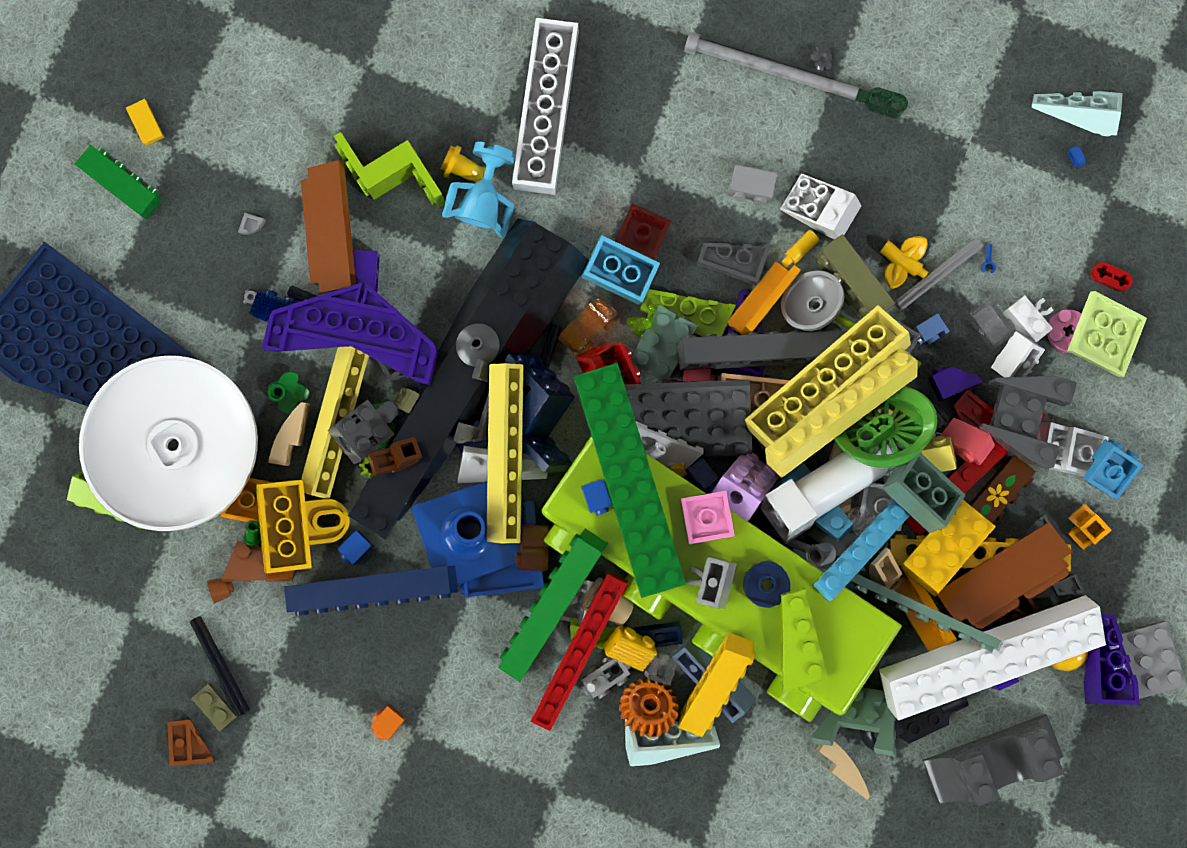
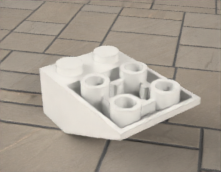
(821, 206)

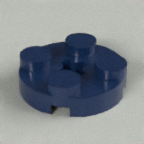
(759, 573)

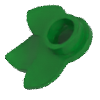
(291, 392)

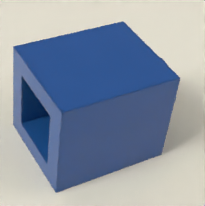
(597, 497)
(355, 548)

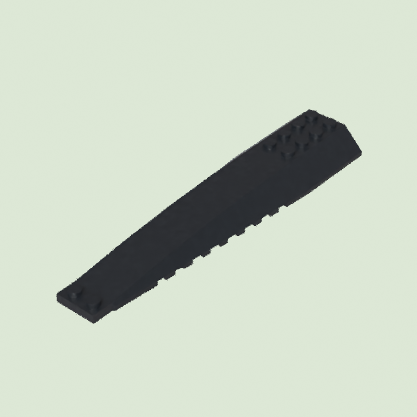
(516, 299)

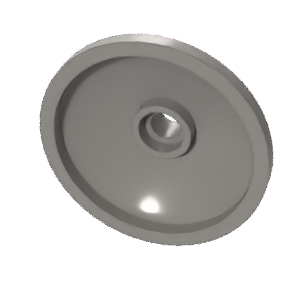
(806, 294)

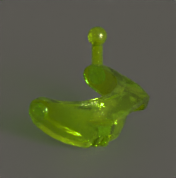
(640, 324)

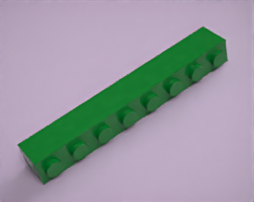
(552, 605)

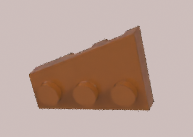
(248, 565)

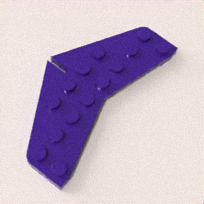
(343, 321)

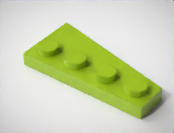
(708, 314)
(800, 645)

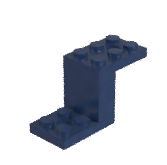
(541, 412)

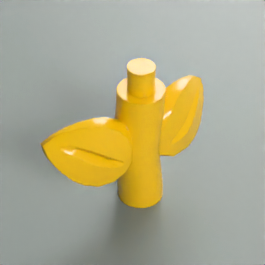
(904, 260)

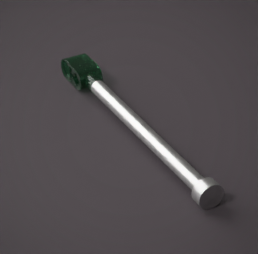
(695, 44)

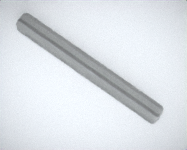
(939, 273)

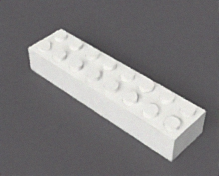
(545, 106)

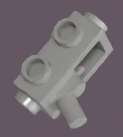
(601, 679)

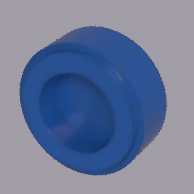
(1076, 156)

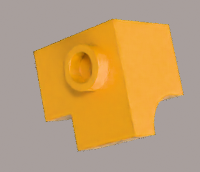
(1088, 527)

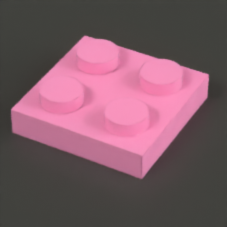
(707, 517)

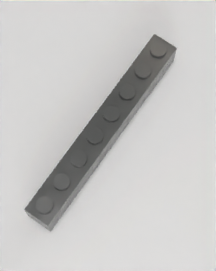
(754, 349)

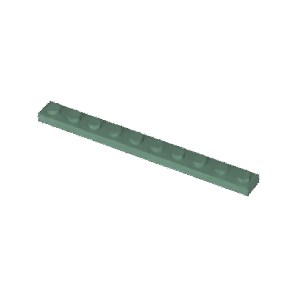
(923, 612)

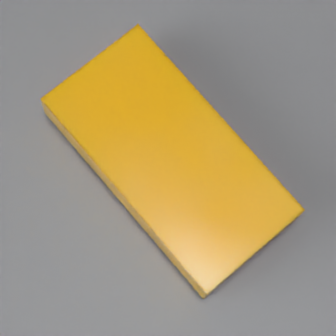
(145, 122)

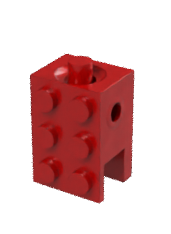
(608, 354)

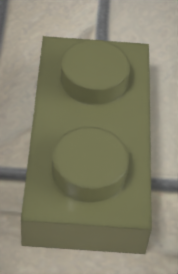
(214, 707)

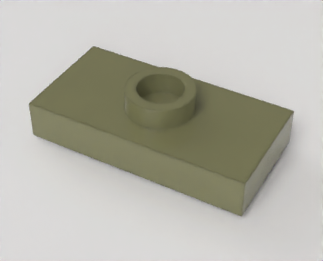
(406, 399)

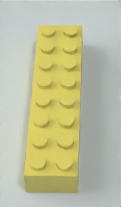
(828, 375)

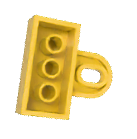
(291, 525)

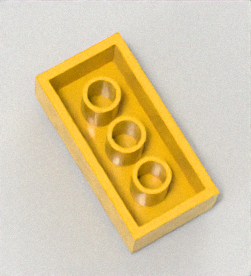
(947, 549)

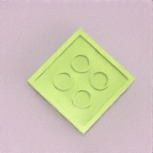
(1107, 334)

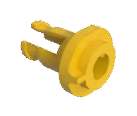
(461, 166)

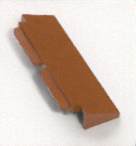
(328, 227)
(997, 583)

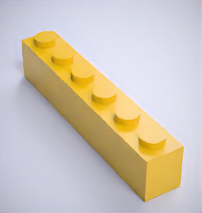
(716, 684)

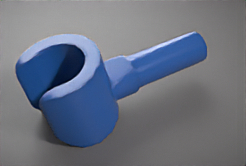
(988, 260)

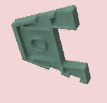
(866, 713)

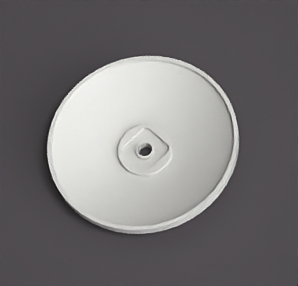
(129, 436)

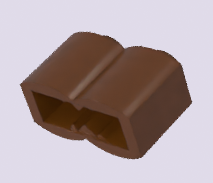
(532, 549)

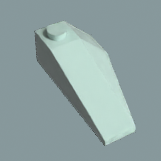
(1093, 113)

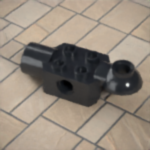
(920, 724)

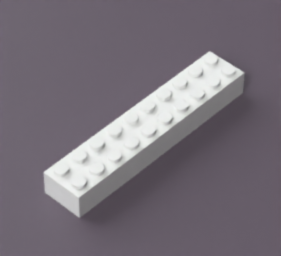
(967, 668)

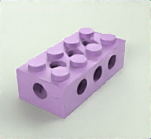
(745, 485)

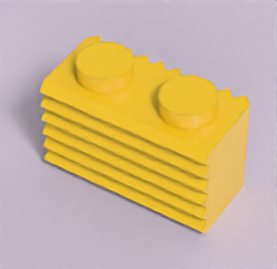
(630, 648)

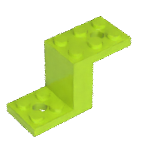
(389, 170)

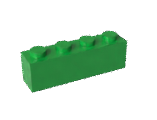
(118, 182)

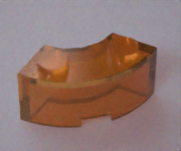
(588, 325)

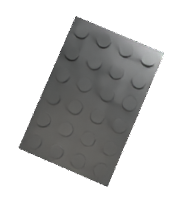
(697, 412)

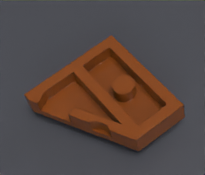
(186, 744)

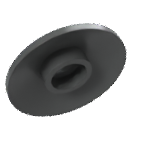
(488, 346)

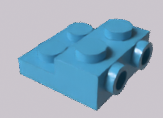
(1113, 468)

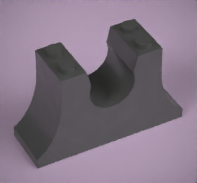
(989, 763)

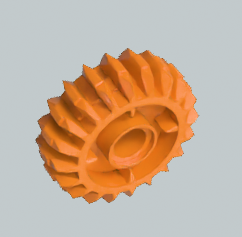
(646, 720)

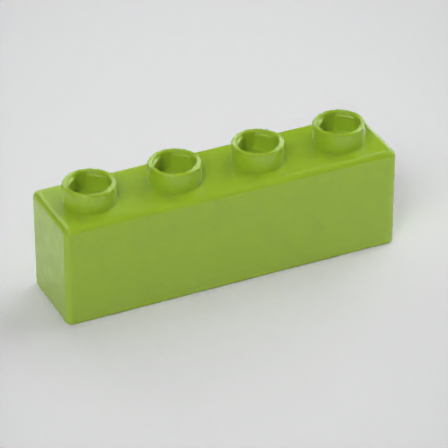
(848, 628)

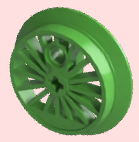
(911, 418)

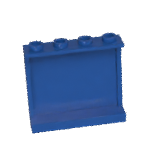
(507, 579)

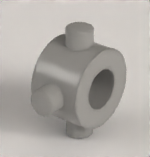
(249, 297)

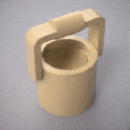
(622, 610)

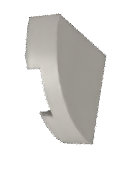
(250, 224)

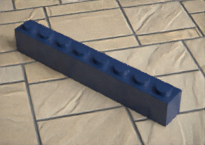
(369, 589)

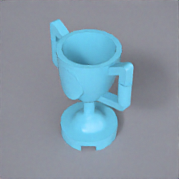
(481, 201)

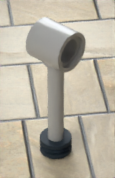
(812, 552)

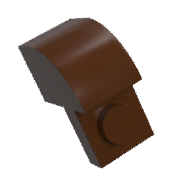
(396, 458)

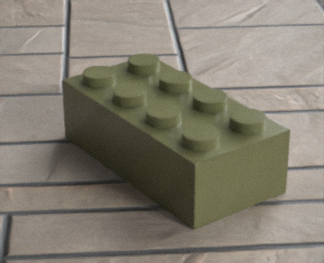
(858, 282)

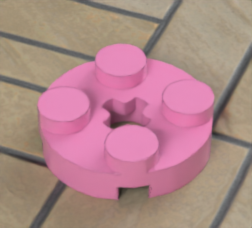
(1057, 334)

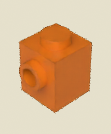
(387, 722)

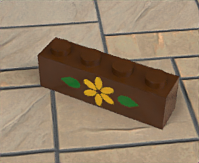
(1003, 488)

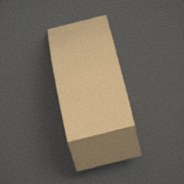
(290, 434)
(885, 570)
(844, 768)

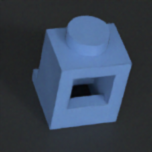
(930, 329)

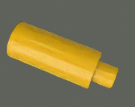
(800, 248)

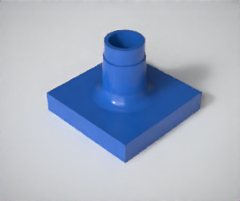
(445, 547)

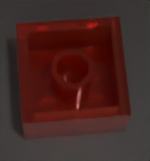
(643, 231)

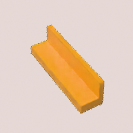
(762, 298)
(928, 632)

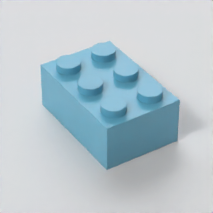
(620, 270)

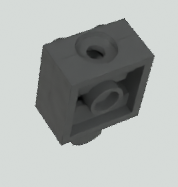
(368, 426)

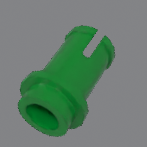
(252, 536)

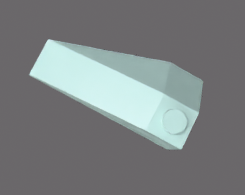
(668, 746)

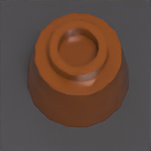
(219, 590)

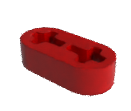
(1113, 272)

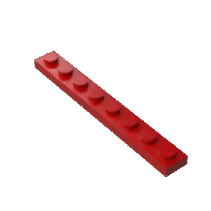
(579, 650)

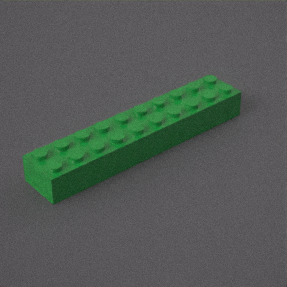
(629, 480)

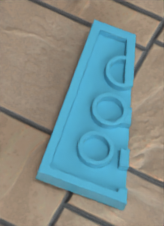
(835, 521)

